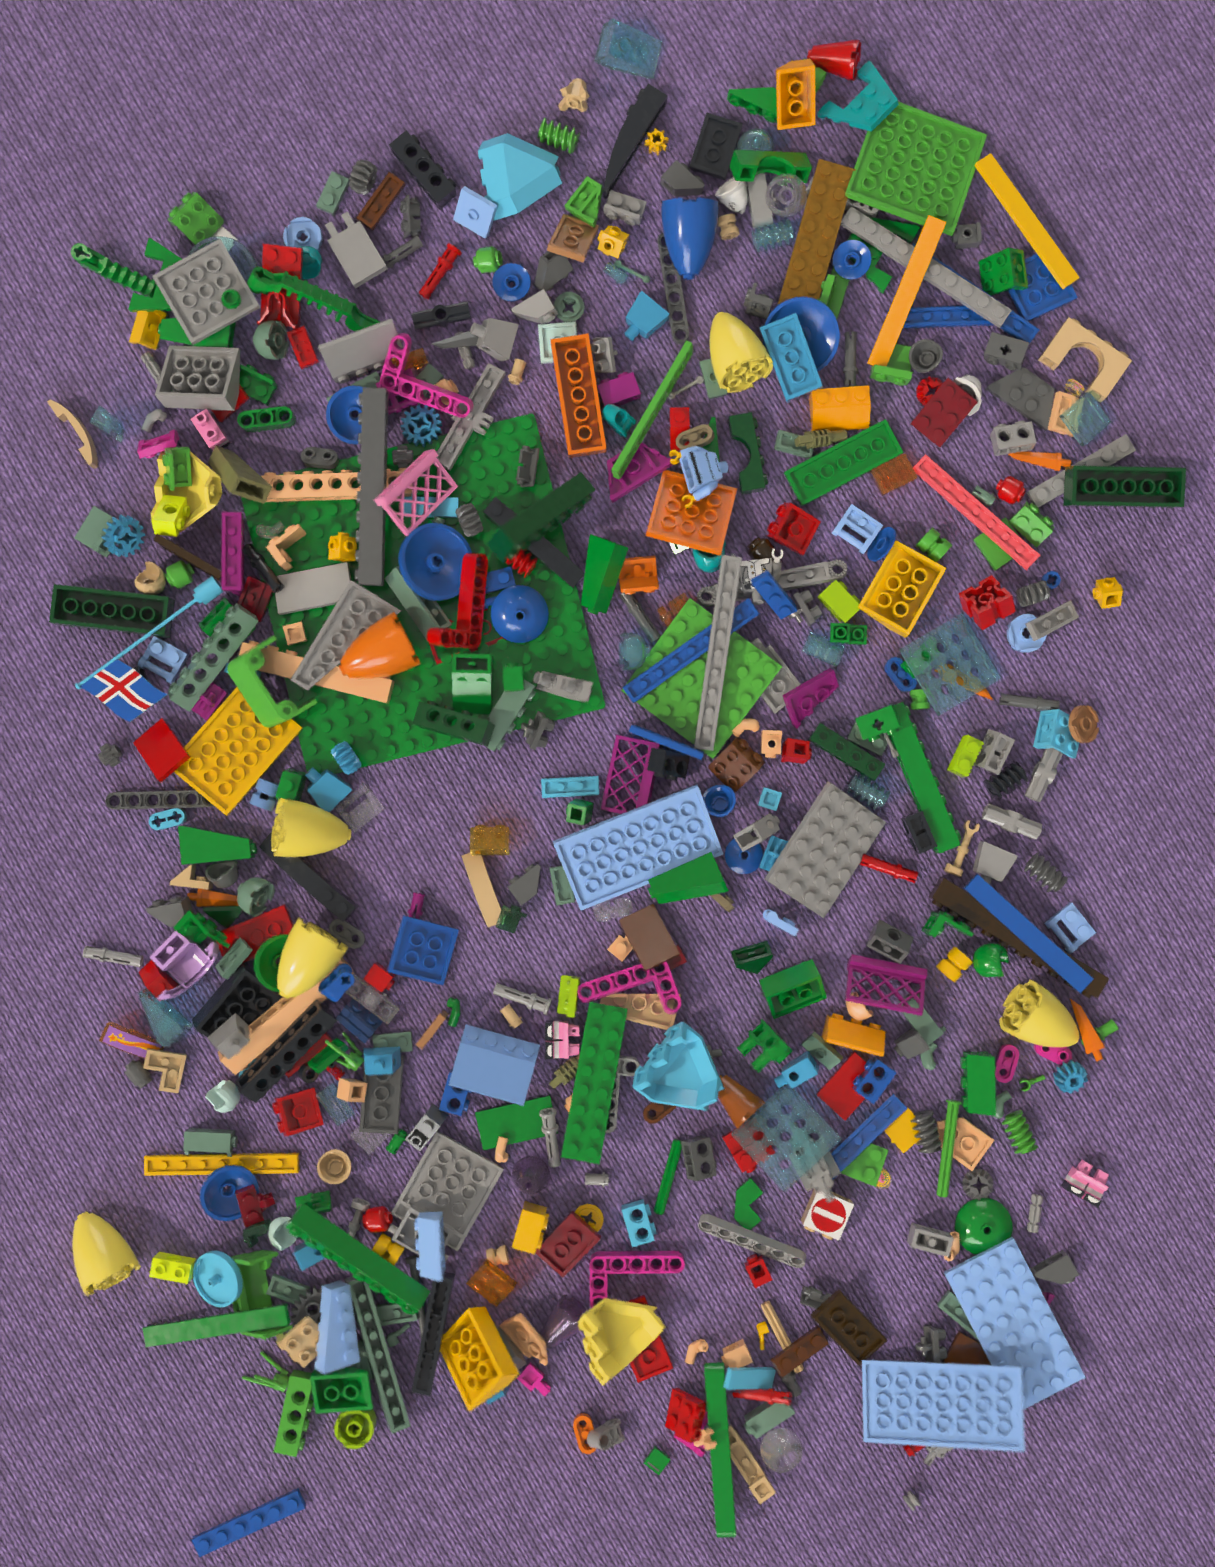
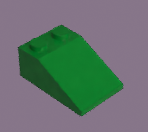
(341, 1390)

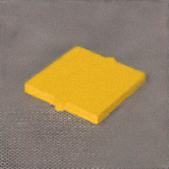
(901, 1131)

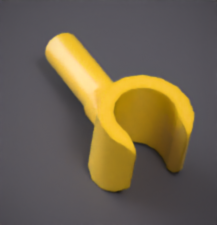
(762, 1329)

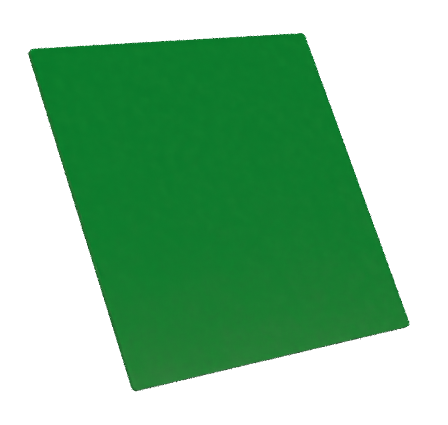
(384, 730)

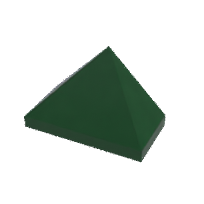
(224, 914)
(752, 957)

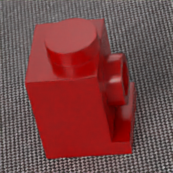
(794, 745)
(759, 1276)

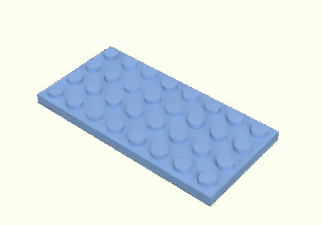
(636, 846)
(1014, 1320)
(943, 1404)

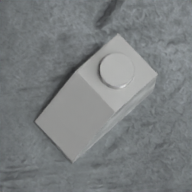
(536, 308)

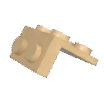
(301, 1341)

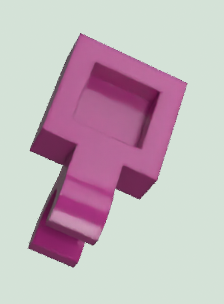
(532, 1378)

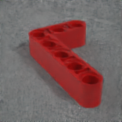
(470, 606)

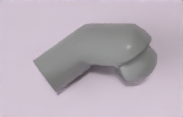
(152, 417)

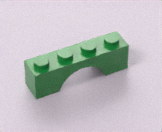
(749, 163)

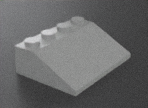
(359, 351)
(200, 378)

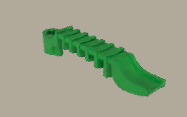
(113, 271)
(265, 281)

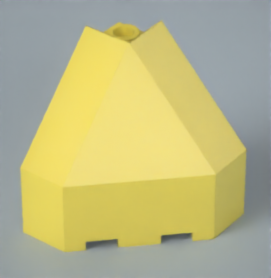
(201, 496)
(617, 1335)

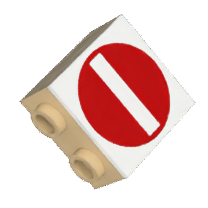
(827, 1217)

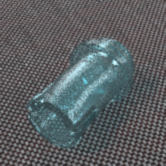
(615, 273)

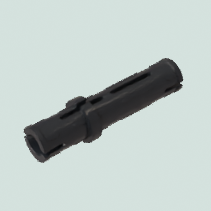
(258, 561)

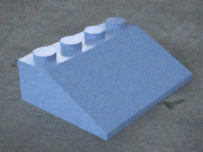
(494, 1065)

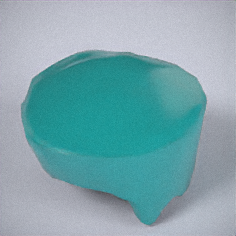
(311, 262)

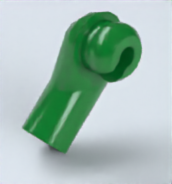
(455, 1013)

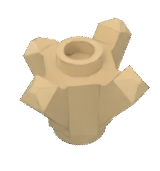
(574, 96)

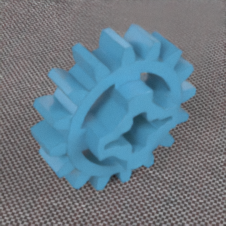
(425, 432)
(117, 531)

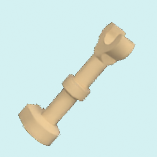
(955, 869)

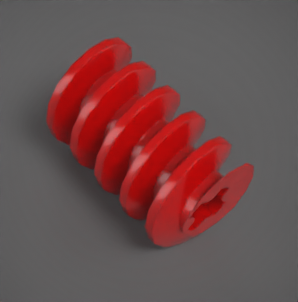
(523, 562)

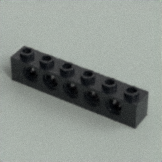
(286, 1051)

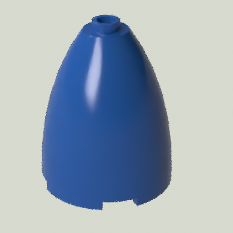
(689, 232)

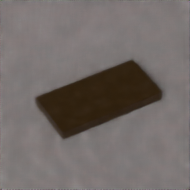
(188, 557)
(848, 1327)

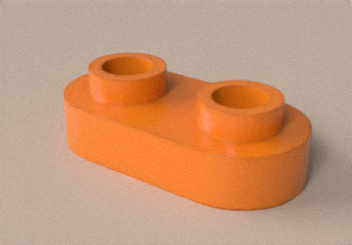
(582, 1432)

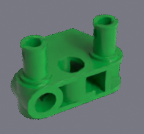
(773, 1046)

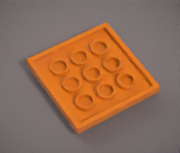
(695, 527)

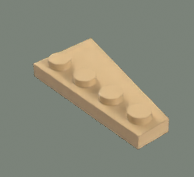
(643, 1009)

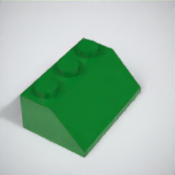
(793, 988)
(978, 1083)

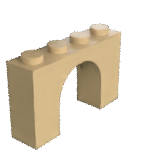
(1111, 361)

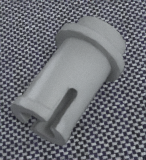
(597, 1179)

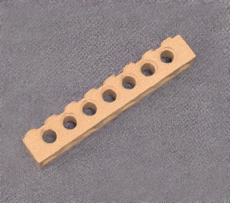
(326, 492)

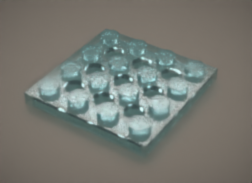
(967, 642)
(785, 1150)

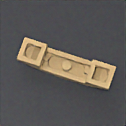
(88, 450)
(482, 888)
(749, 1467)

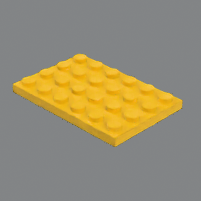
(233, 752)

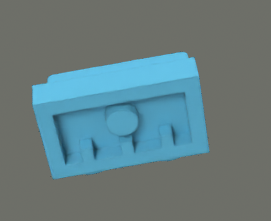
(1055, 733)

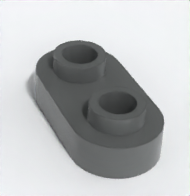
(318, 458)
(347, 934)

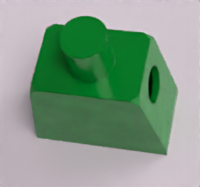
(291, 785)

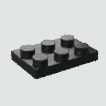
(715, 146)

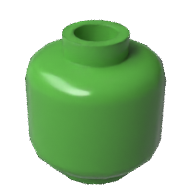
(488, 259)
(179, 574)

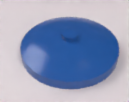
(817, 323)
(433, 561)

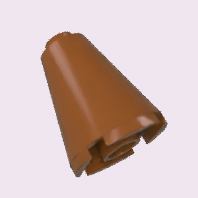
(738, 1101)

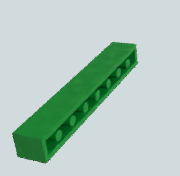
(922, 782)
(357, 1259)

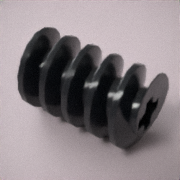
(1004, 780)

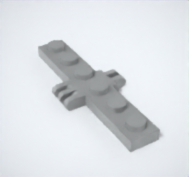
(463, 427)

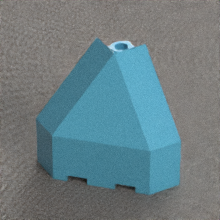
(516, 173)
(679, 1071)

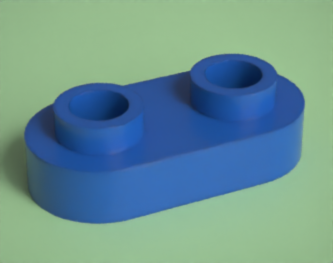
(899, 675)

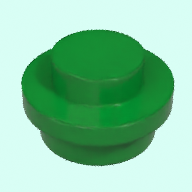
(231, 299)

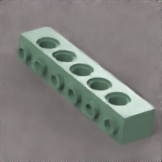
(188, 697)

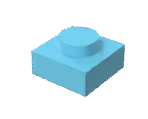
(769, 799)

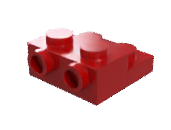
(793, 528)
(297, 1111)
(741, 1157)
(685, 1415)

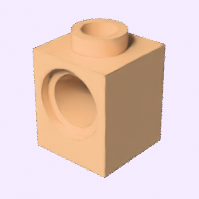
(736, 1355)

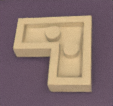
(171, 1066)

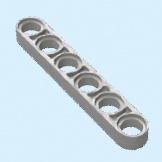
(752, 1240)

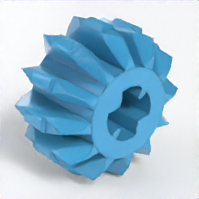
(346, 758)
(1070, 1076)

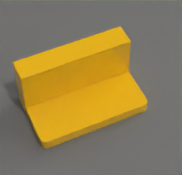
(146, 328)

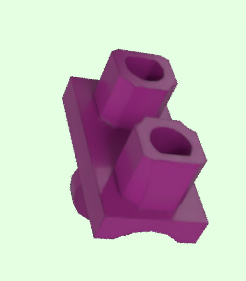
(209, 701)

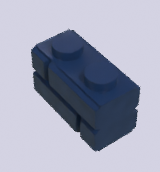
(359, 1020)

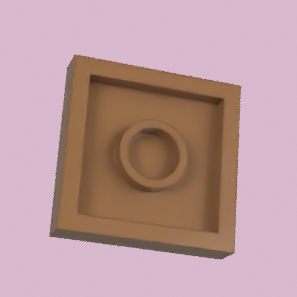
(432, 1029)

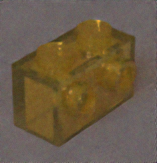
(489, 840)

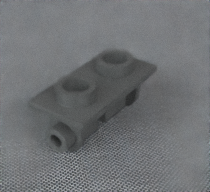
(410, 208)
(527, 474)
(813, 1297)

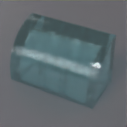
(107, 423)
(823, 649)

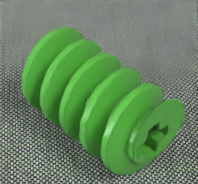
(558, 136)
(1020, 1132)

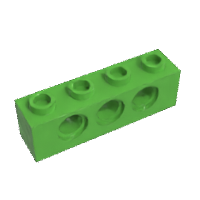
(285, 1442)

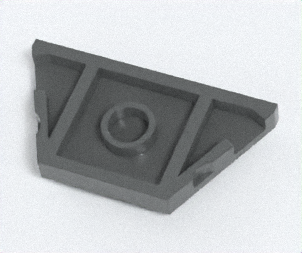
(1026, 395)

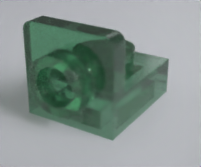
(510, 918)
(252, 1232)

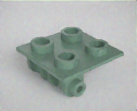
(92, 531)

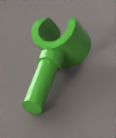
(1030, 1082)

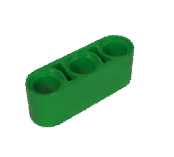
(258, 415)

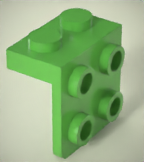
(195, 218)
(897, 368)

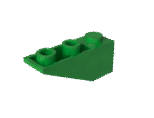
(756, 101)

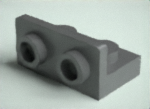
(757, 305)

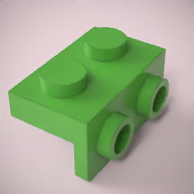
(177, 467)
(1032, 524)

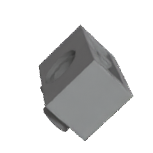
(930, 1239)

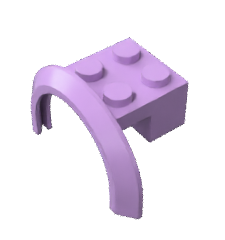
(184, 961)

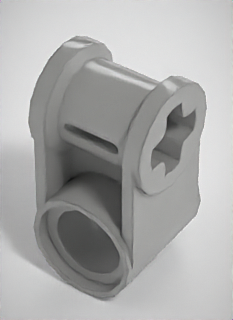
(606, 1435)

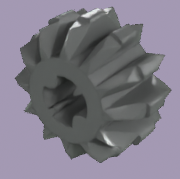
(363, 177)
(469, 520)
(1033, 593)

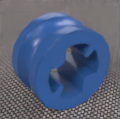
(1056, 582)

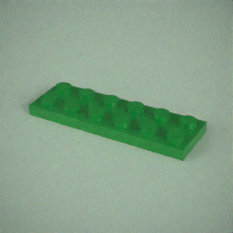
(843, 462)

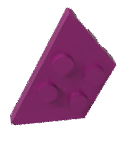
(643, 467)

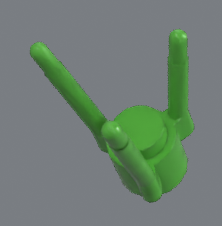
(353, 1060)
(279, 1381)

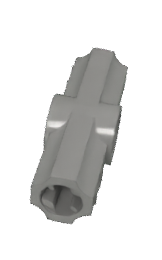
(1043, 774)
(1012, 821)

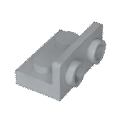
(624, 208)

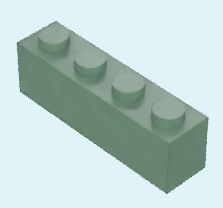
(422, 611)
(505, 713)

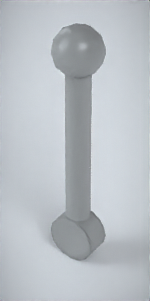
(699, 379)
(894, 752)

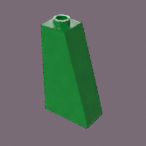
(172, 331)
(601, 573)
(211, 846)
(688, 881)

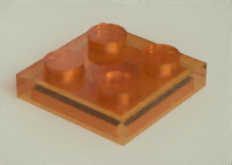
(491, 1283)

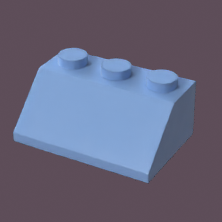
(430, 1245)

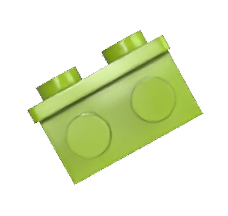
(568, 995)

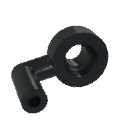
(311, 1075)

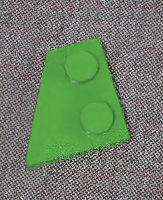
(586, 201)
(867, 1165)

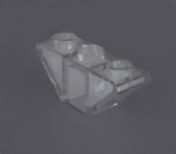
(372, 999)

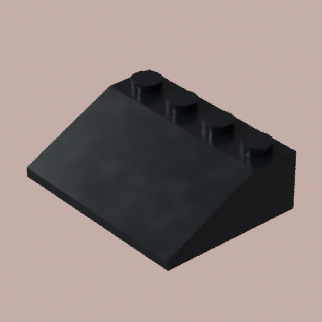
(238, 995)

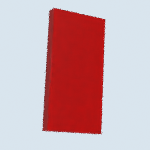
(258, 930)
(653, 1358)

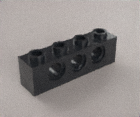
(438, 194)

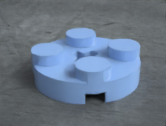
(303, 225)
(1015, 636)

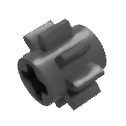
(402, 456)
(110, 754)

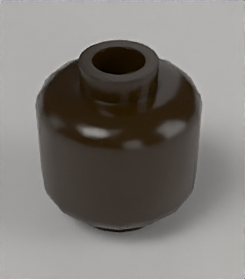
(760, 549)

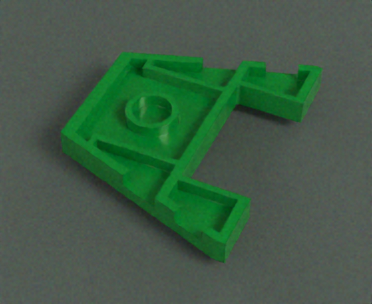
(904, 231)
(158, 302)

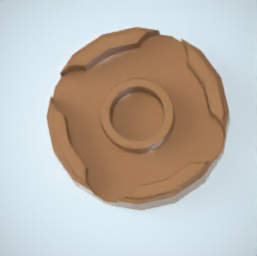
(1083, 724)

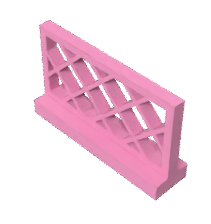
(403, 482)

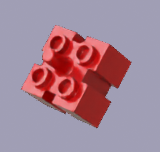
(987, 602)

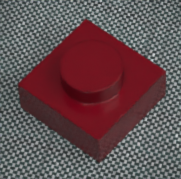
(677, 961)

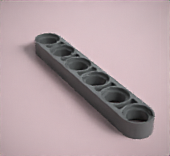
(673, 288)
(162, 800)

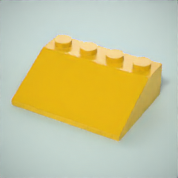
(901, 589)
(477, 1357)

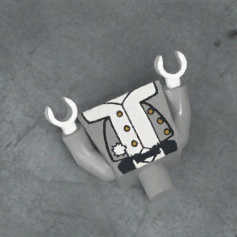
(753, 568)

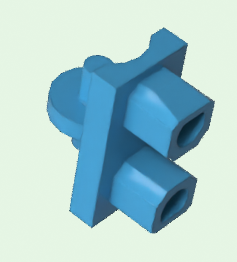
(772, 852)

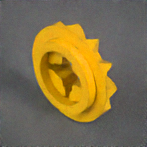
(596, 1214)

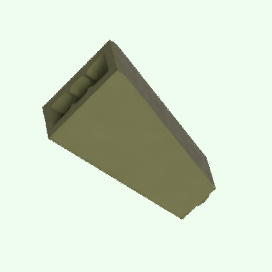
(238, 475)

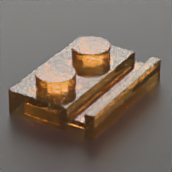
(416, 360)
(893, 474)

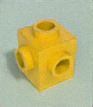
(612, 241)
(342, 547)
(1108, 592)

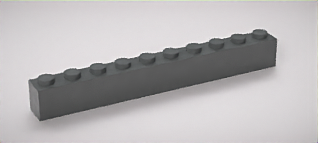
(372, 482)

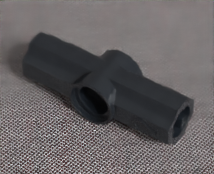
(428, 318)

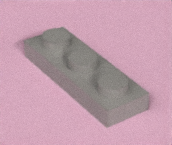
(1052, 620)

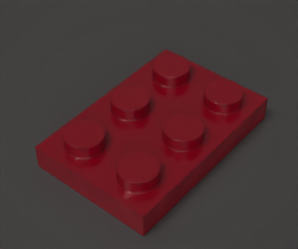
(944, 412)
(568, 1244)

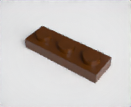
(380, 201)
(799, 1351)

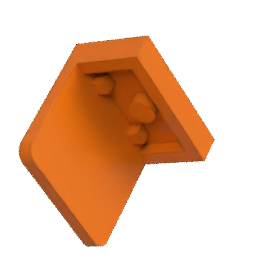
(639, 575)

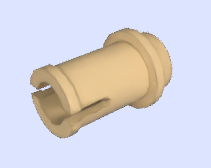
(517, 372)
(511, 1016)

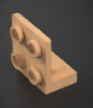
(279, 544)

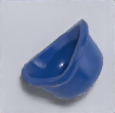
(719, 800)

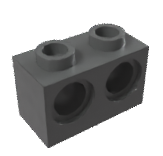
(694, 1158)

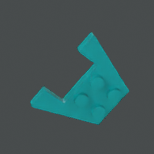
(868, 107)

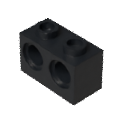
(668, 763)
(918, 832)

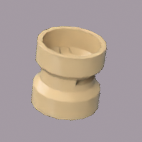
(728, 227)
(498, 1256)

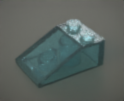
(627, 49)
(164, 1019)

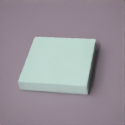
(553, 331)

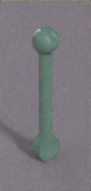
(618, 264)

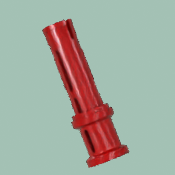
(444, 263)

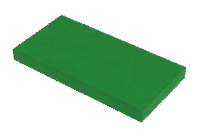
(512, 1122)

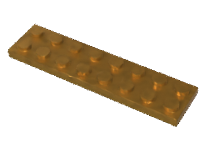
(817, 231)

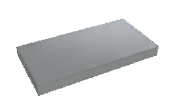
(312, 588)

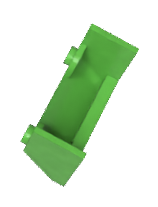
(243, 674)
(254, 1288)

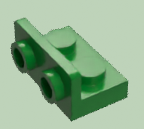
(257, 385)

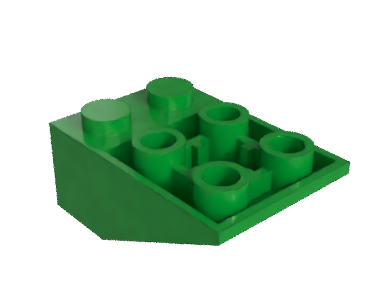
(472, 682)

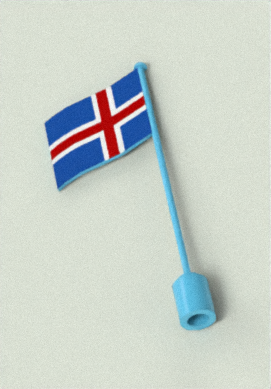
(123, 687)

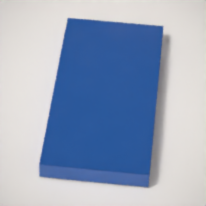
(663, 740)

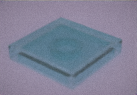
(1085, 419)

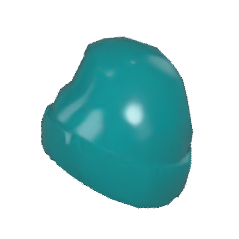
(707, 561)

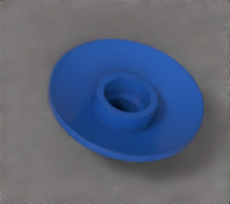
(848, 250)
(511, 273)
(881, 544)
(740, 865)

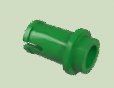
(396, 1141)

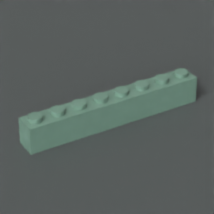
(378, 1355)

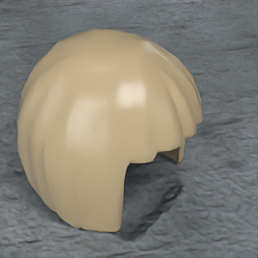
(151, 580)

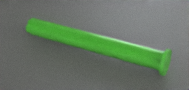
(948, 1147)

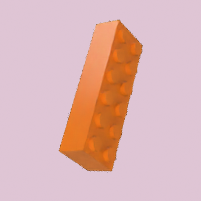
(578, 395)

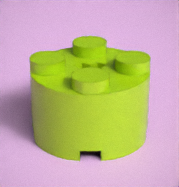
(350, 1435)

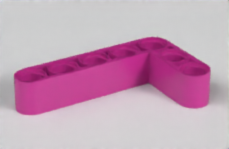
(418, 385)
(633, 981)
(628, 1268)

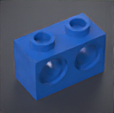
(878, 1083)
(453, 1092)

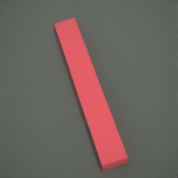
(976, 512)

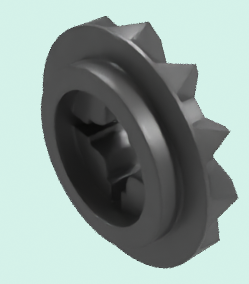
(971, 1179)

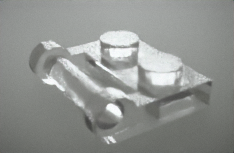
(364, 811)

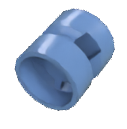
(266, 787)

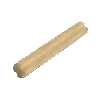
(778, 1328)

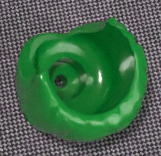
(988, 960)

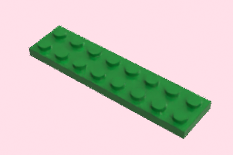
(594, 1083)

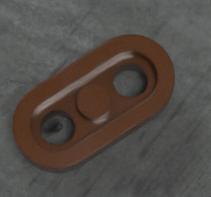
(661, 1111)

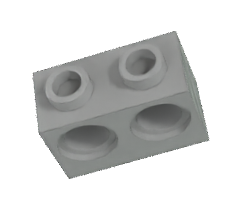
(1014, 441)
(994, 751)

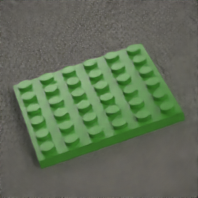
(917, 166)
(679, 697)

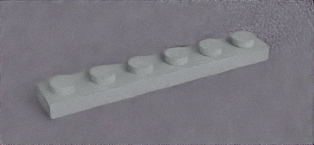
(1104, 457)

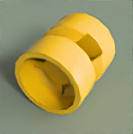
(954, 964)
(393, 1251)

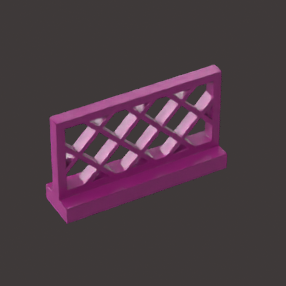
(232, 552)
(648, 778)
(886, 971)

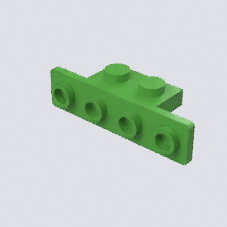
(834, 291)

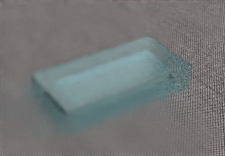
(336, 1107)

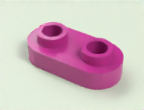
(1053, 1053)
(1007, 1063)

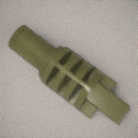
(820, 438)
(566, 1072)

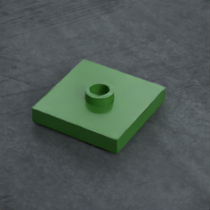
(991, 551)

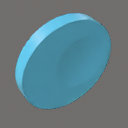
(217, 1278)

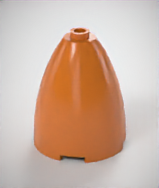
(379, 651)

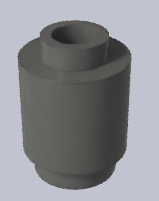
(137, 1075)

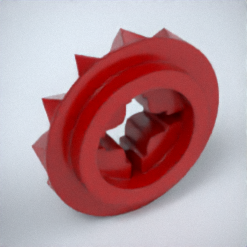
(922, 389)

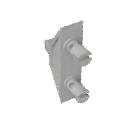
(563, 686)

